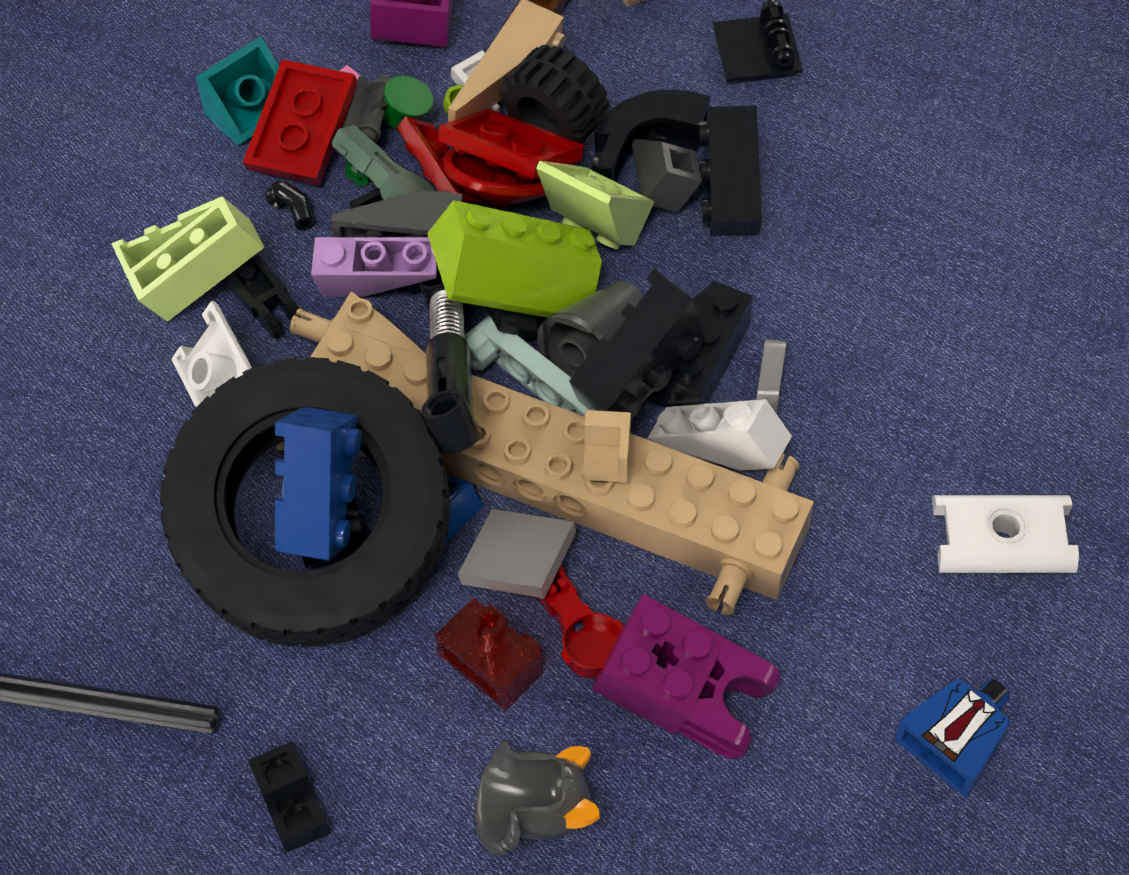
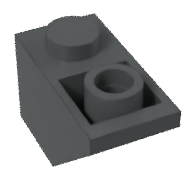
(666, 173)

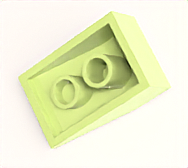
(595, 202)

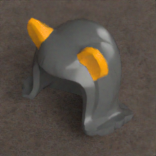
(532, 797)

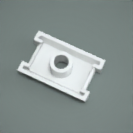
(213, 358)
(1031, 521)

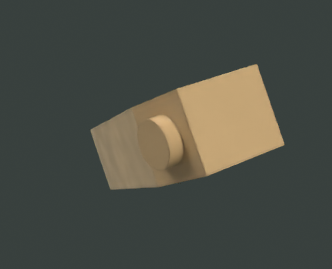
(523, 31)

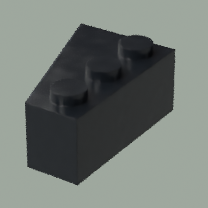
(731, 171)
(642, 352)

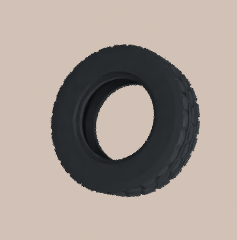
(326, 603)

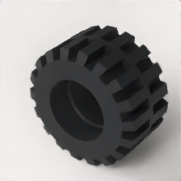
(555, 93)

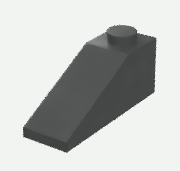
(395, 217)

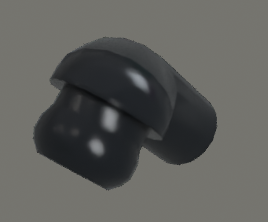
(285, 193)

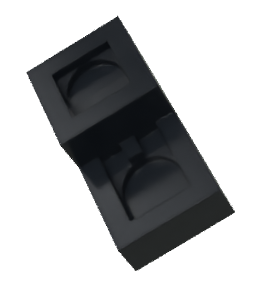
(289, 797)

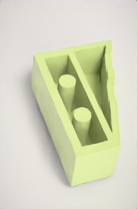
(187, 257)

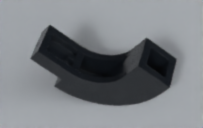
(652, 116)

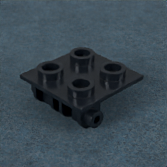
(758, 45)

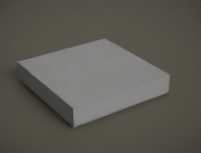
(517, 553)

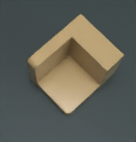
(606, 446)

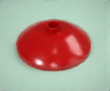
(490, 183)

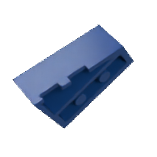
(315, 482)

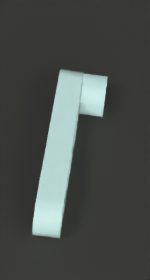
(522, 363)

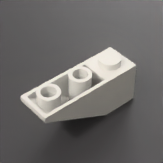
(727, 433)

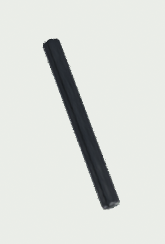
(109, 703)

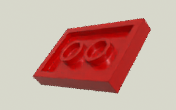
(300, 122)
(508, 142)

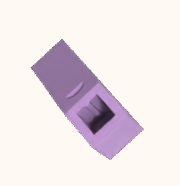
(370, 264)

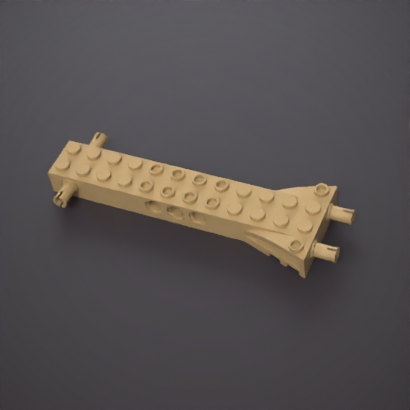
(535, 452)

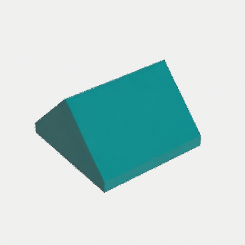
(238, 88)

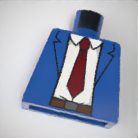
(957, 732)

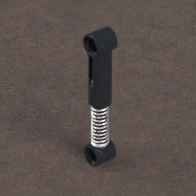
(449, 378)

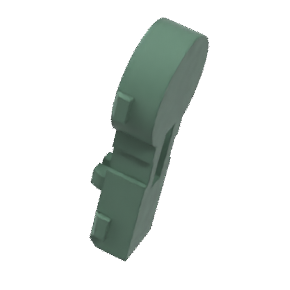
(374, 163)

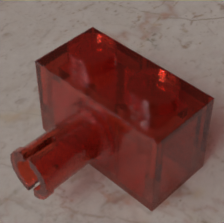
(490, 653)

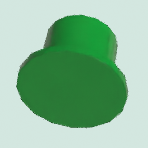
(406, 98)

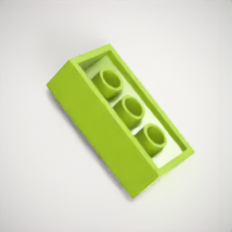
(513, 260)

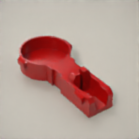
(589, 647)

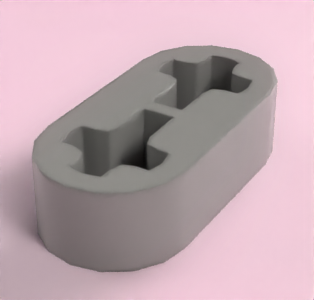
(771, 372)

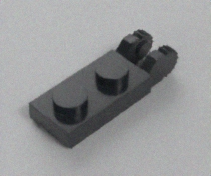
(259, 291)

